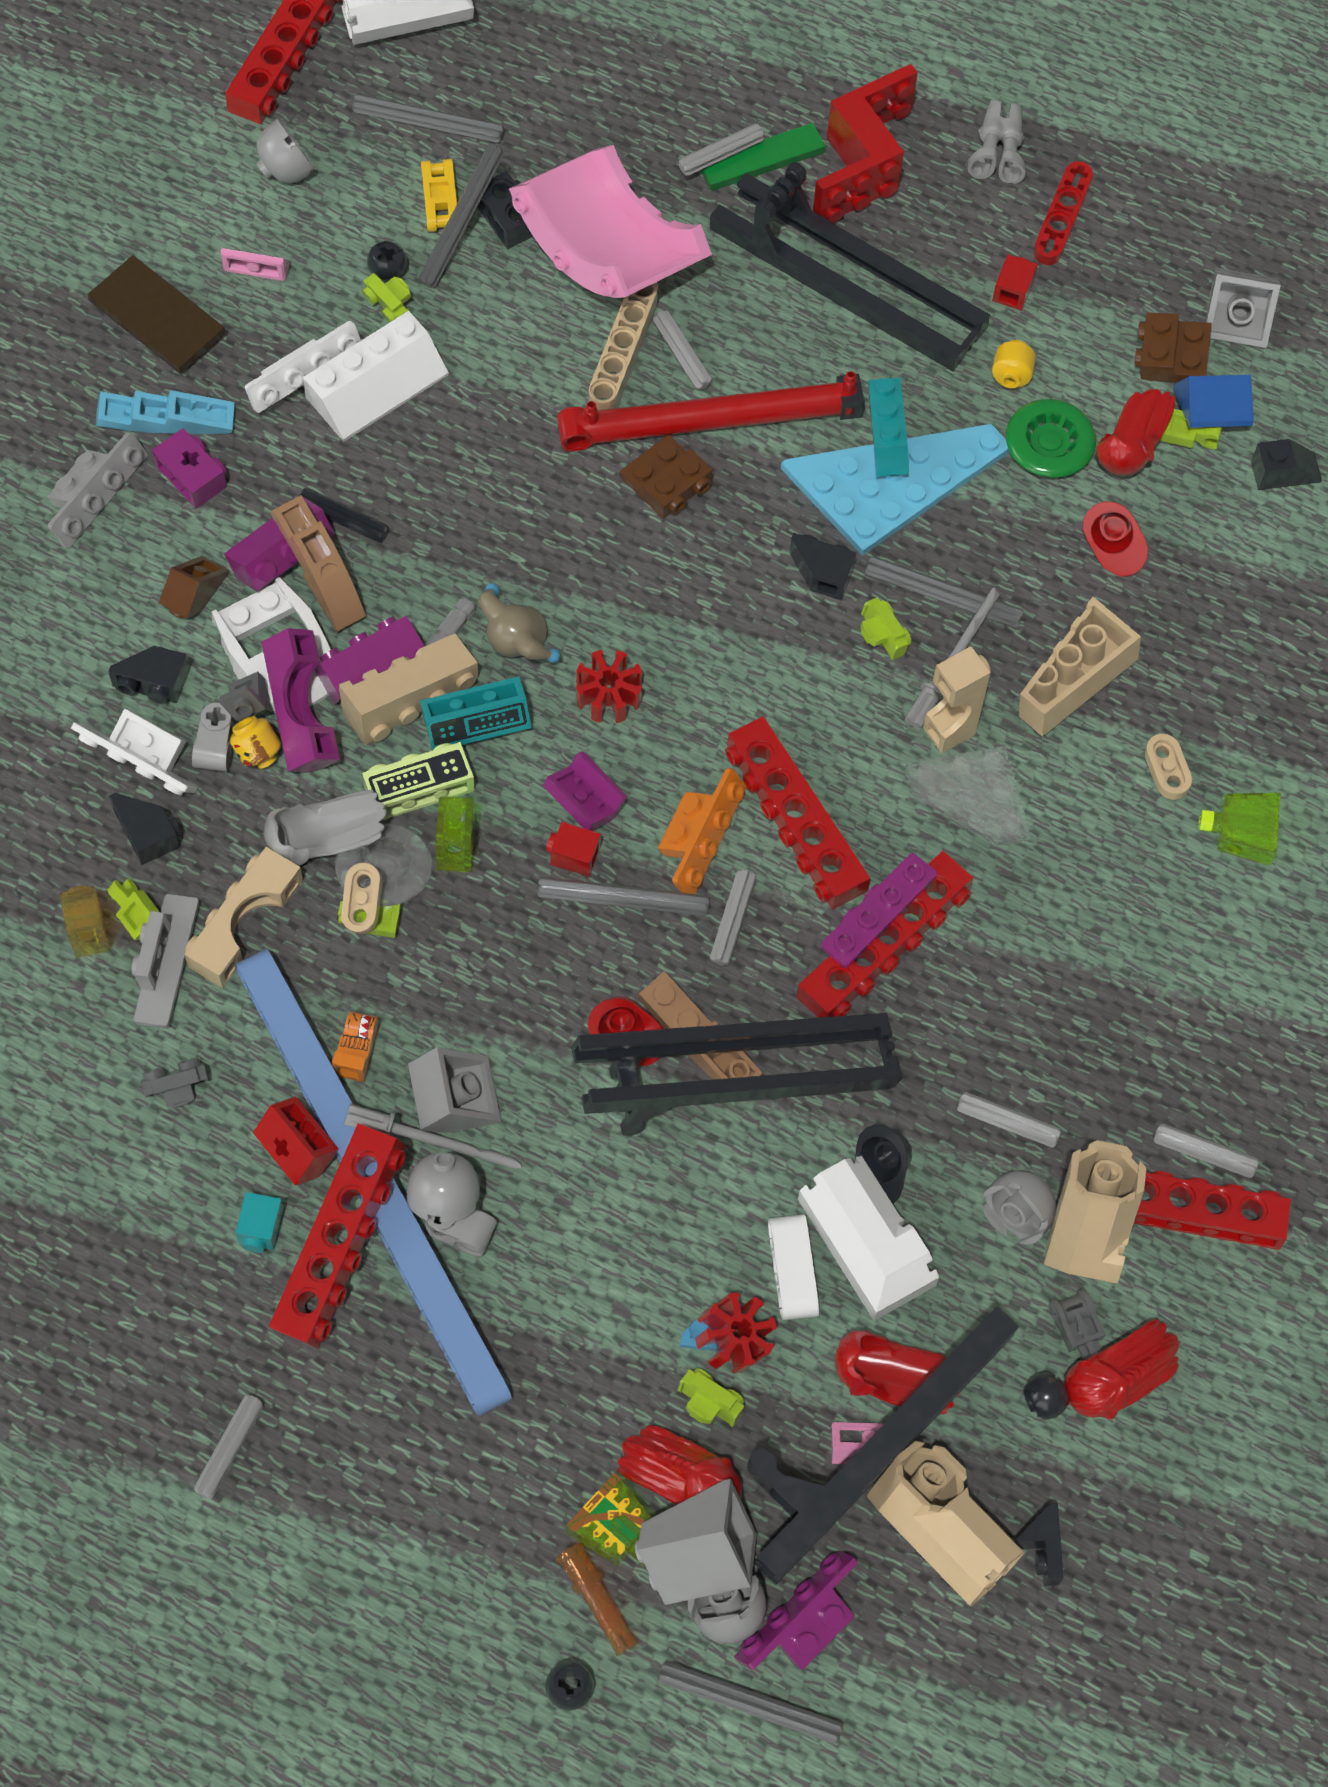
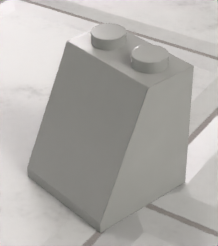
(699, 1546)

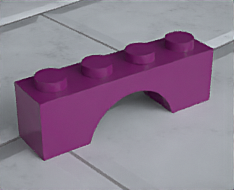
(289, 664)

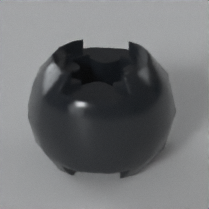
(387, 260)
(1046, 1396)
(557, 1677)

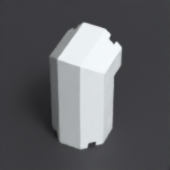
(387, 18)
(868, 1237)

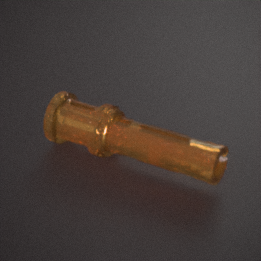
(587, 1582)

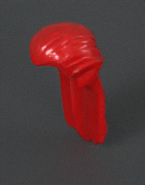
(1136, 432)
(883, 1367)
(1123, 1372)
(673, 1465)

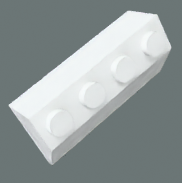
(375, 376)

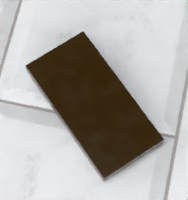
(156, 314)

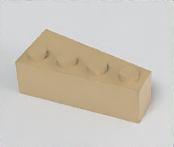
(1080, 666)
(395, 695)

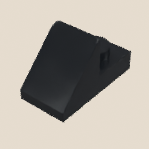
(1045, 1535)

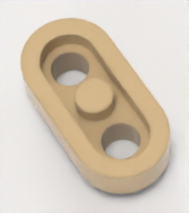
(1169, 768)
(361, 899)

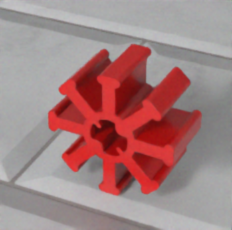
(593, 690)
(730, 1317)

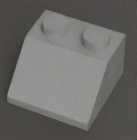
(1242, 307)
(453, 1091)

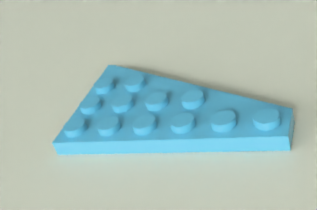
(873, 507)

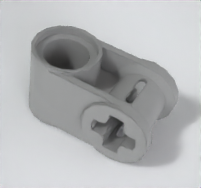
(212, 745)
(468, 1235)

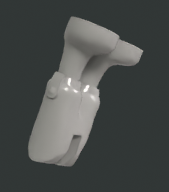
(1009, 131)

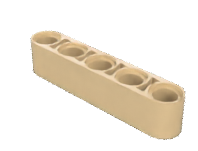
(623, 359)

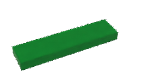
(765, 156)

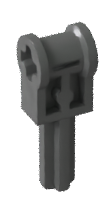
(1078, 1323)

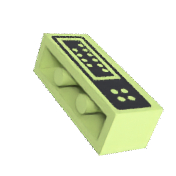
(420, 779)

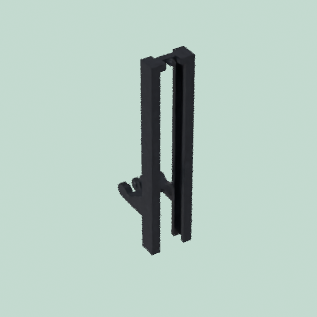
(789, 204)
(647, 1101)
(819, 1507)

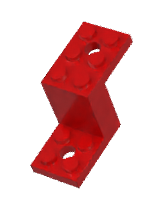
(865, 144)

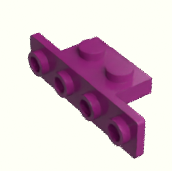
(878, 910)
(806, 1620)

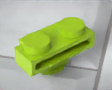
(388, 295)
(883, 628)
(710, 1399)

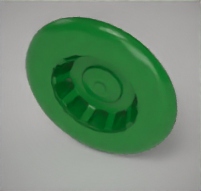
(1047, 447)

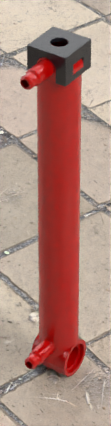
(588, 425)

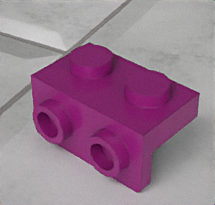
(586, 792)

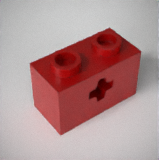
(295, 1140)

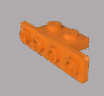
(700, 828)

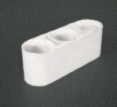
(793, 1267)

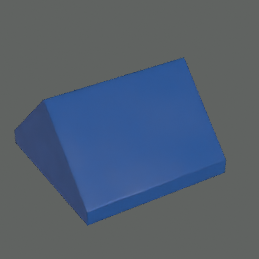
(1216, 400)

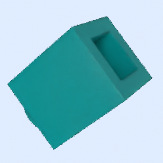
(259, 1222)

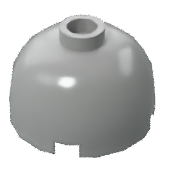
(282, 155)
(443, 1187)
(1021, 1205)
(731, 1614)

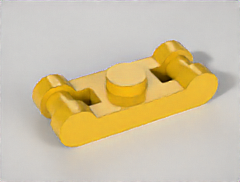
(438, 192)

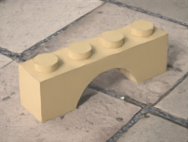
(964, 685)
(267, 882)

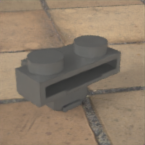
(174, 1084)

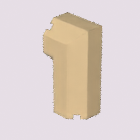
(1096, 1212)
(929, 1507)

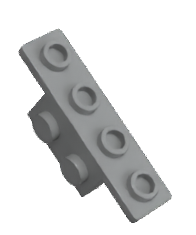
(91, 486)
(163, 959)

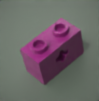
(190, 468)

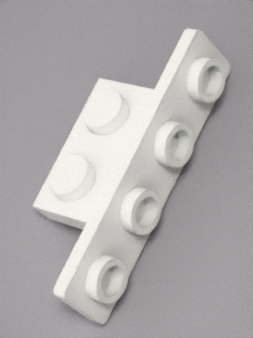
(288, 373)
(142, 744)

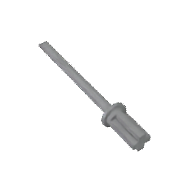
(930, 693)
(385, 1124)

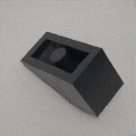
(1284, 465)
(146, 827)

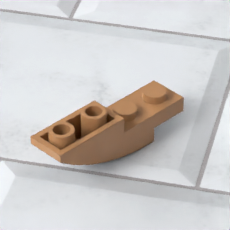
(321, 563)
(676, 1010)

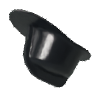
(887, 1156)

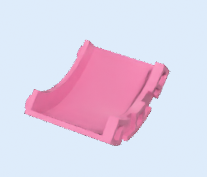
(600, 227)

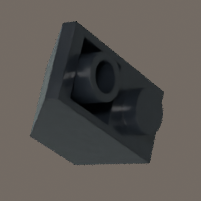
(823, 565)
(153, 673)

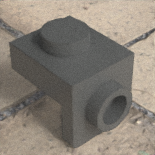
(245, 697)

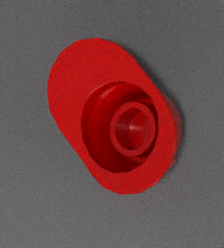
(1115, 538)
(621, 1015)

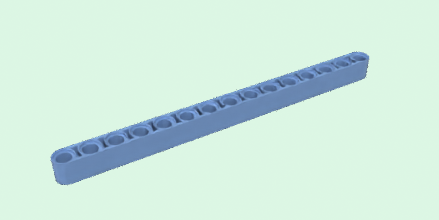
(394, 1219)

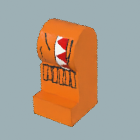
(355, 1046)

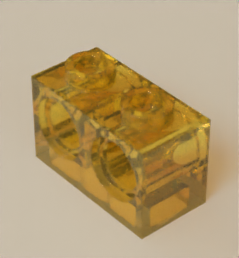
(84, 921)

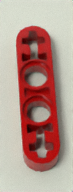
(1063, 213)

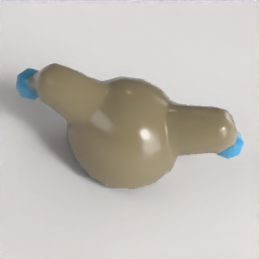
(515, 628)

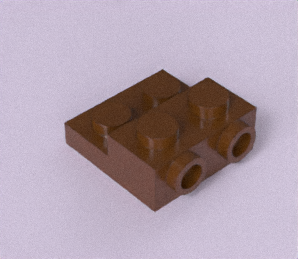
(1172, 348)
(667, 476)

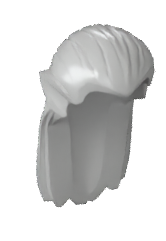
(325, 826)

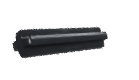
(347, 516)

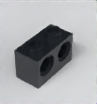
(500, 213)

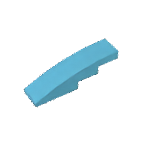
(165, 414)

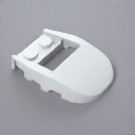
(257, 613)

